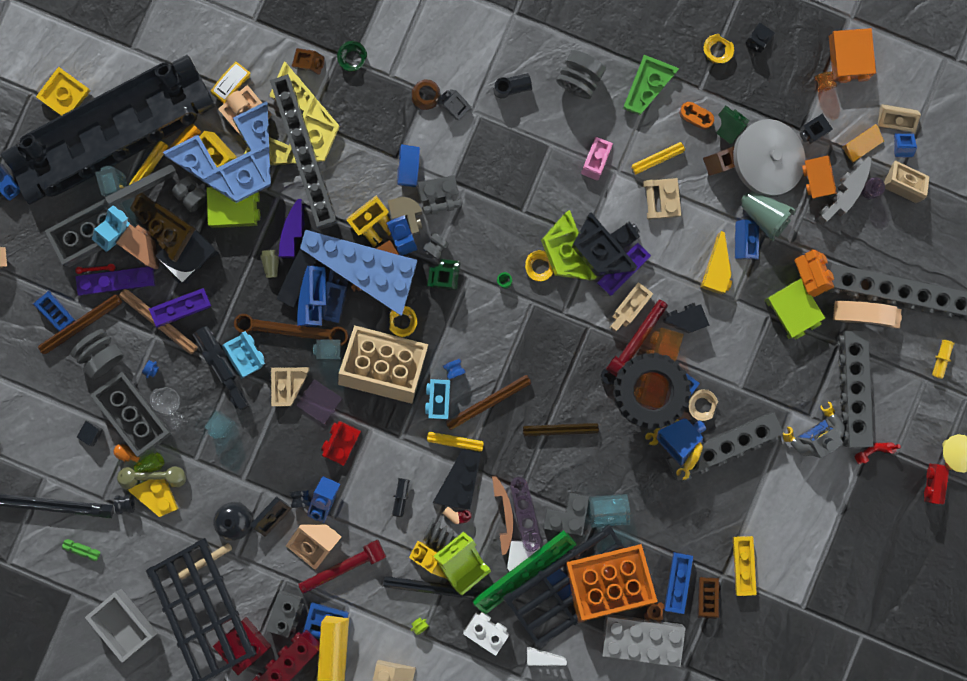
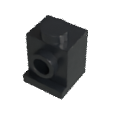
(821, 127)

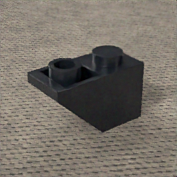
(689, 320)

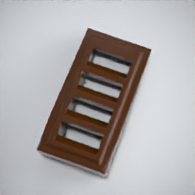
(715, 606)

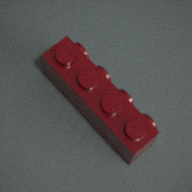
(291, 658)

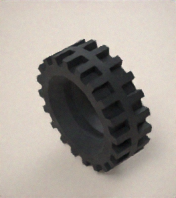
(626, 399)

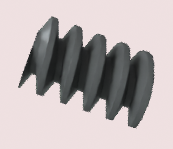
(438, 535)

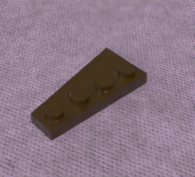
(163, 225)

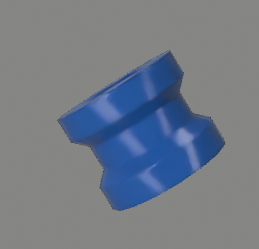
(454, 369)

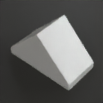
(517, 553)

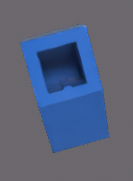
(323, 499)

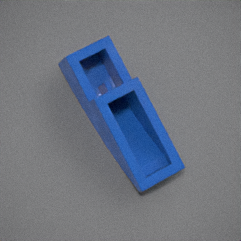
(312, 297)

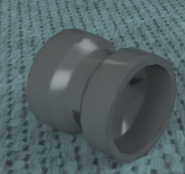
(434, 250)

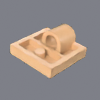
(238, 103)

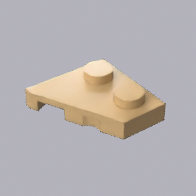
(286, 385)

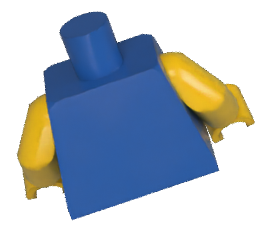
(682, 442)

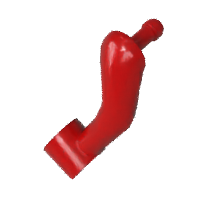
(862, 457)

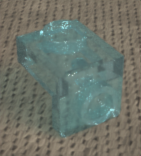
(327, 349)

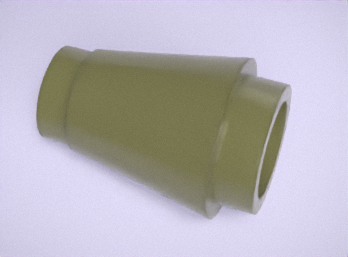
(270, 262)

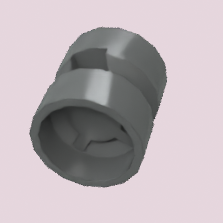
(187, 191)

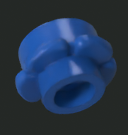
(150, 369)

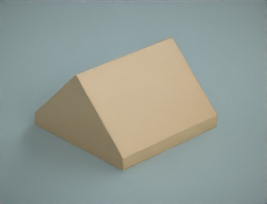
(907, 182)

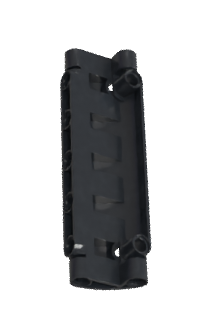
(108, 129)

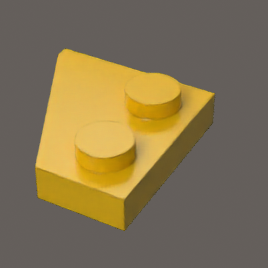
(156, 496)

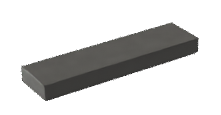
(139, 186)

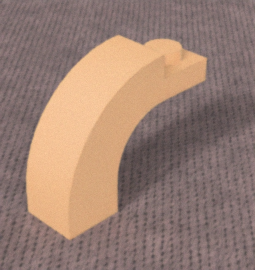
(867, 313)

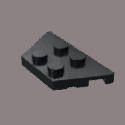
(601, 250)

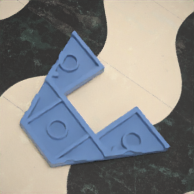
(240, 176)

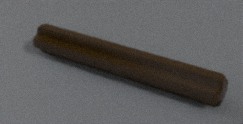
(561, 429)

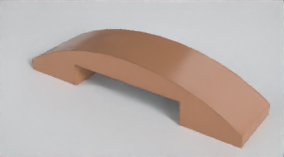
(505, 538)

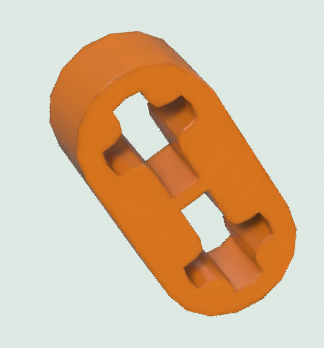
(695, 120)

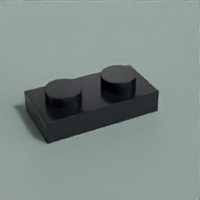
(270, 516)

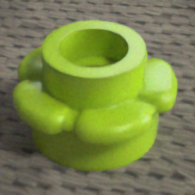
(419, 626)

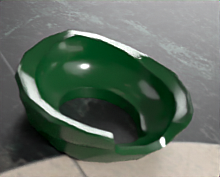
(345, 49)

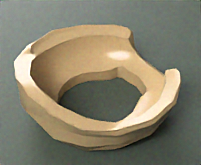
(711, 399)

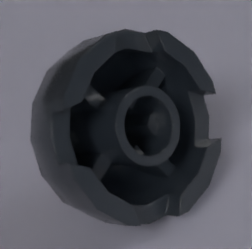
(233, 521)

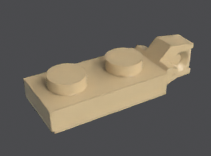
(631, 306)

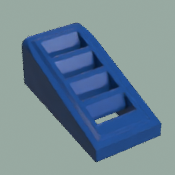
(48, 295)

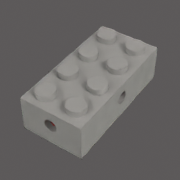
(643, 640)

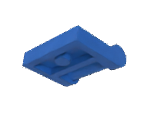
(318, 613)

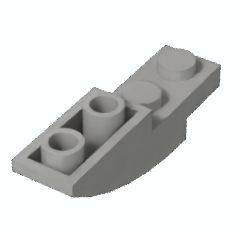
(851, 188)

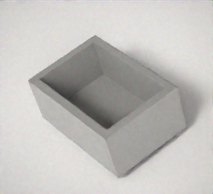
(121, 625)

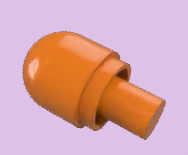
(125, 453)

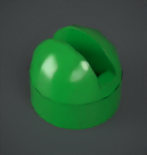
(502, 277)

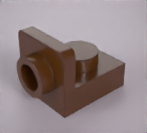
(308, 60)

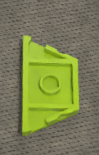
(559, 250)

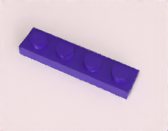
(115, 281)

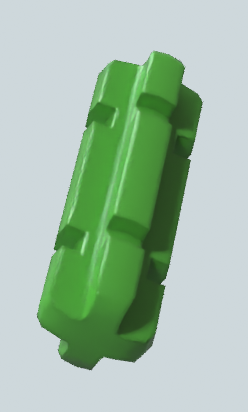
(81, 550)

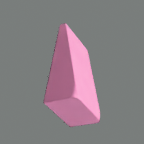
(596, 158)

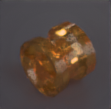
(825, 81)

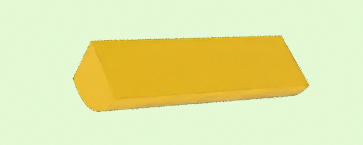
(333, 649)

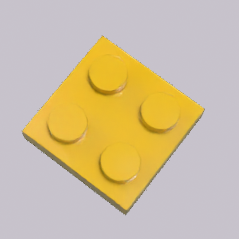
(63, 92)

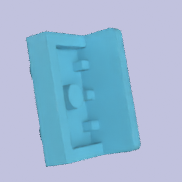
(244, 354)

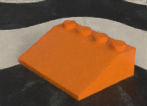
(610, 583)

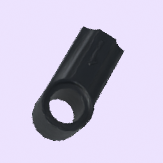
(514, 84)

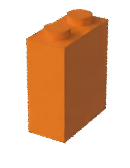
(852, 55)

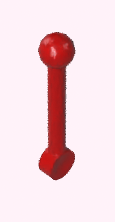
(111, 267)

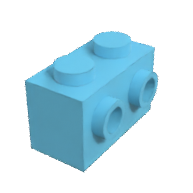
(439, 399)

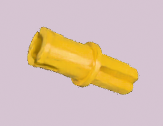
(943, 359)

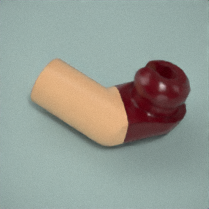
(457, 517)

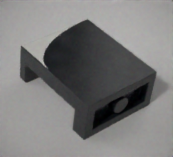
(191, 259)

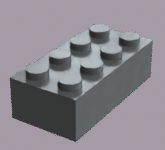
(74, 235)
(131, 414)

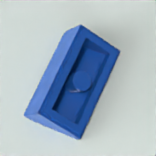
(746, 240)

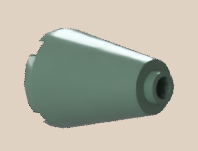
(767, 213)

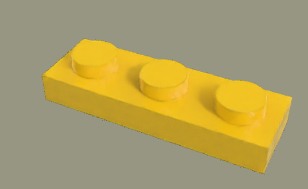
(744, 565)

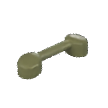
(128, 477)

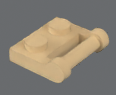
(668, 198)

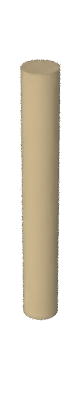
(201, 563)

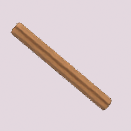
(168, 329)

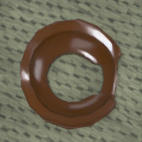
(418, 101)

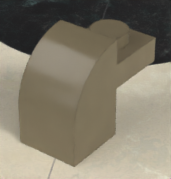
(408, 207)

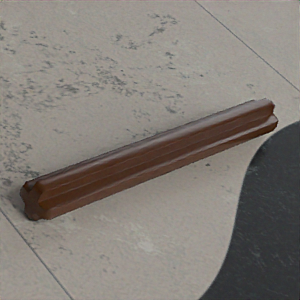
(80, 324)
(488, 402)

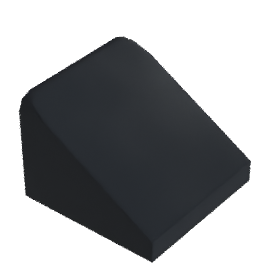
(89, 433)

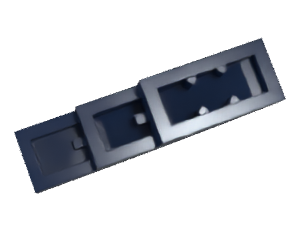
(335, 297)

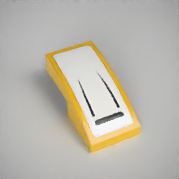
(230, 82)

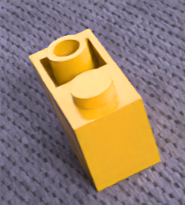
(423, 555)

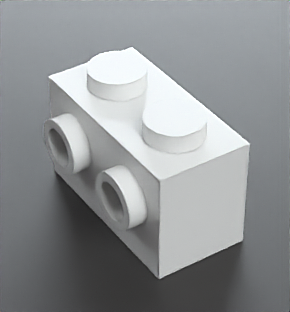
(486, 633)

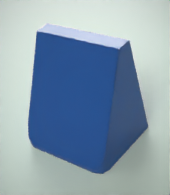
(904, 145)

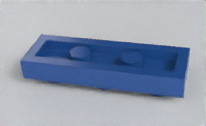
(678, 583)

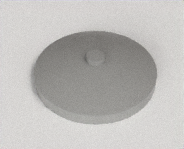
(769, 157)

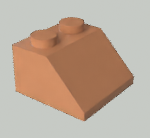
(140, 244)

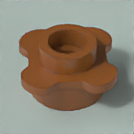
(657, 615)

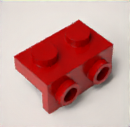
(936, 484)

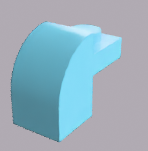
(111, 229)

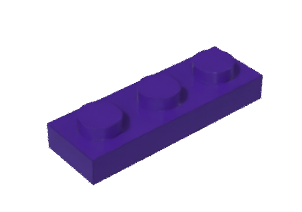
(612, 282)
(179, 307)

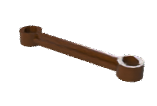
(289, 329)

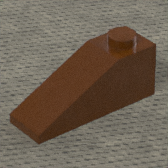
(719, 161)

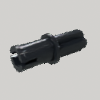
(400, 497)

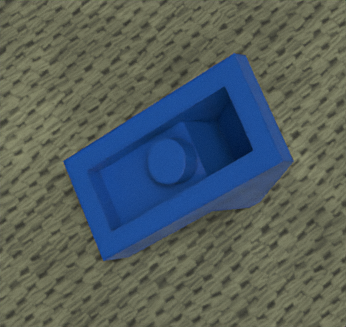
(402, 235)

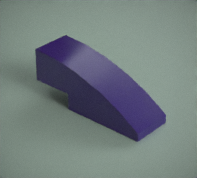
(292, 231)

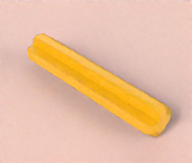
(658, 158)
(150, 162)
(455, 441)

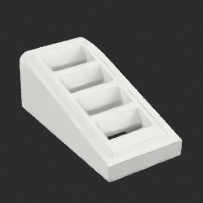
(541, 658)

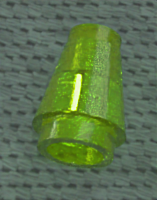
(150, 463)

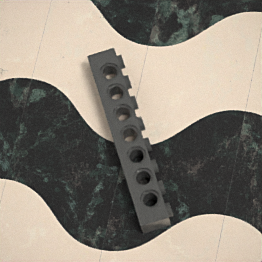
(303, 152)
(893, 285)

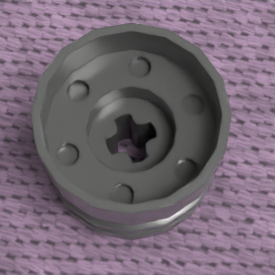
(581, 74)
(98, 356)

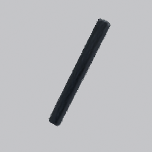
(427, 587)

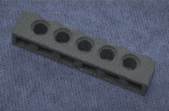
(862, 398)
(772, 431)

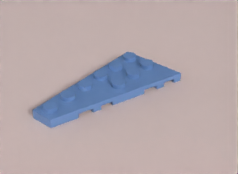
(372, 270)

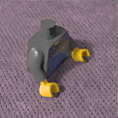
(821, 438)

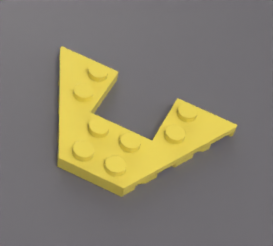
(319, 123)

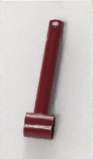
(639, 337)
(372, 552)

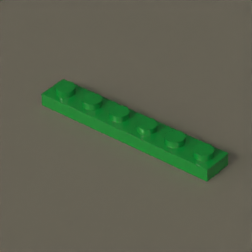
(524, 571)

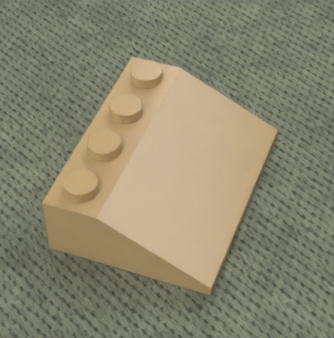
(382, 364)

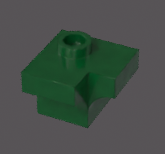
(731, 124)
(445, 275)

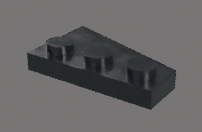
(460, 482)

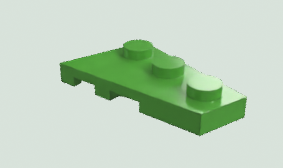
(648, 83)

